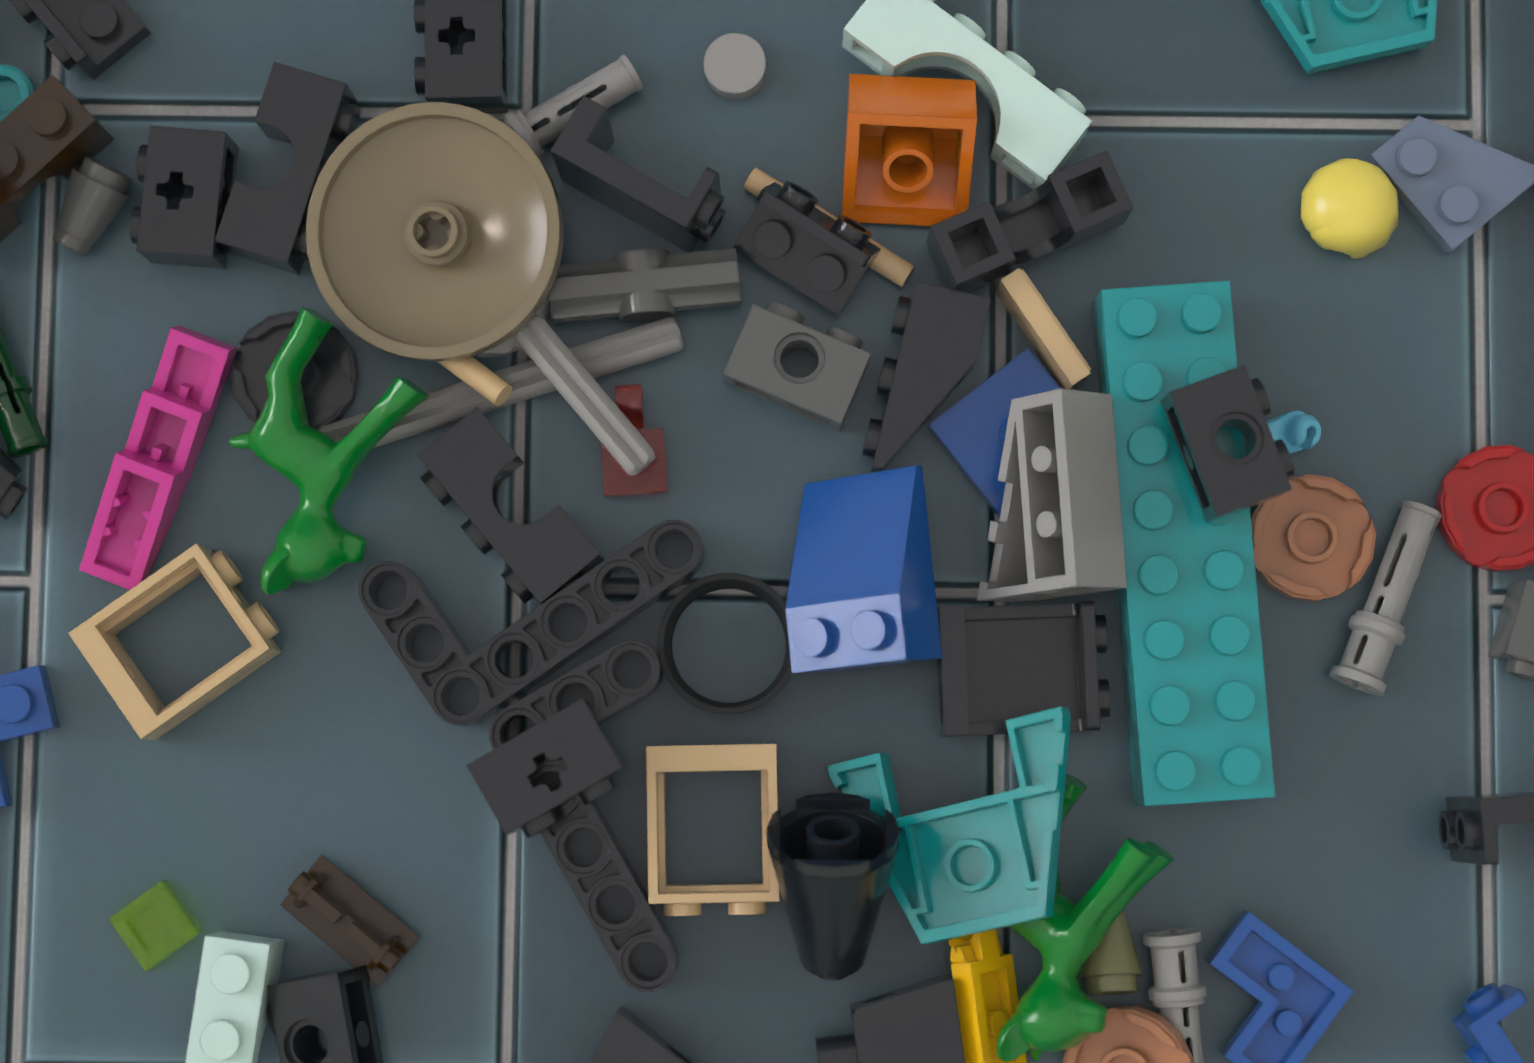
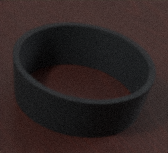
(674, 611)

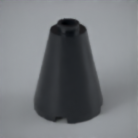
(832, 877)

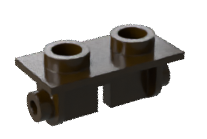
(349, 919)

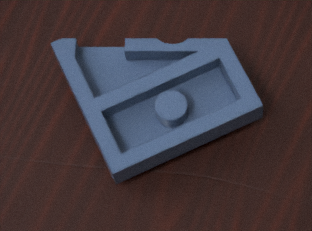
(1450, 179)

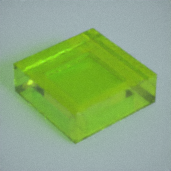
(155, 925)

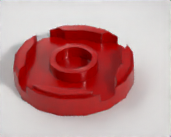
(1489, 508)

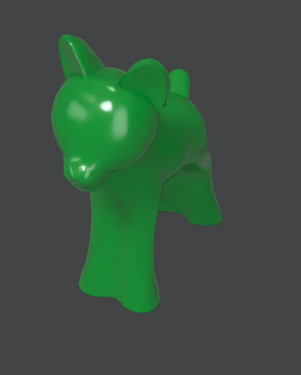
(312, 540)
(1054, 1008)

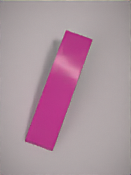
(158, 458)

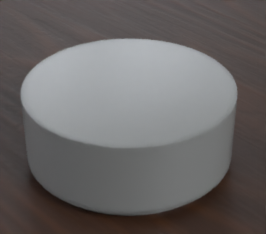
(735, 66)

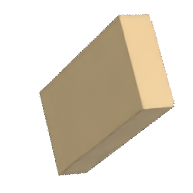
(1043, 330)

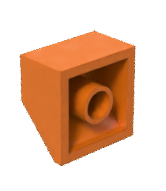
(908, 149)

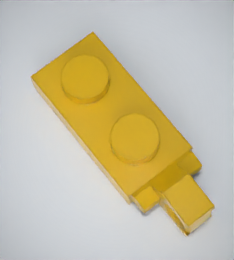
(983, 993)

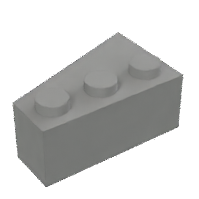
(1059, 501)

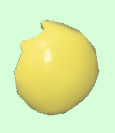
(1350, 207)

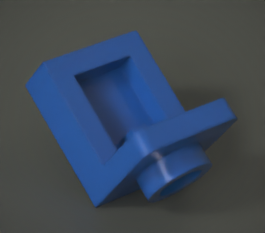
(1480, 1024)

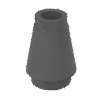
(90, 204)

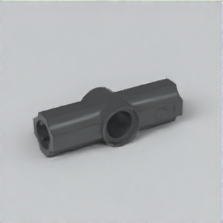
(645, 285)

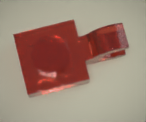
(654, 477)

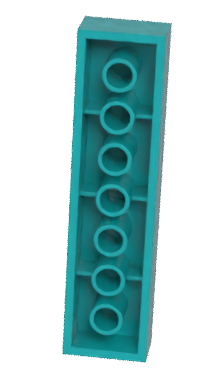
(1191, 584)

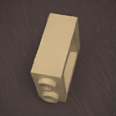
(121, 676)
(688, 898)

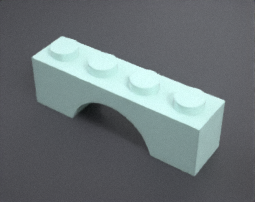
(1032, 124)
(233, 997)

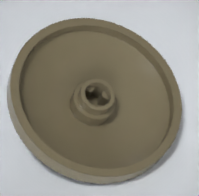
(434, 231)

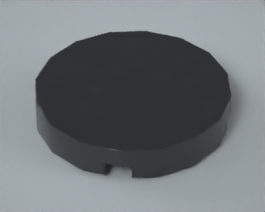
(327, 380)

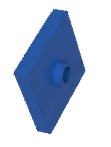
(977, 424)

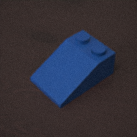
(862, 575)

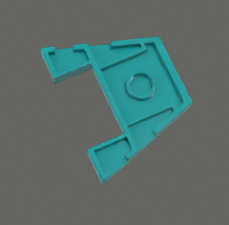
(1351, 31)
(982, 858)

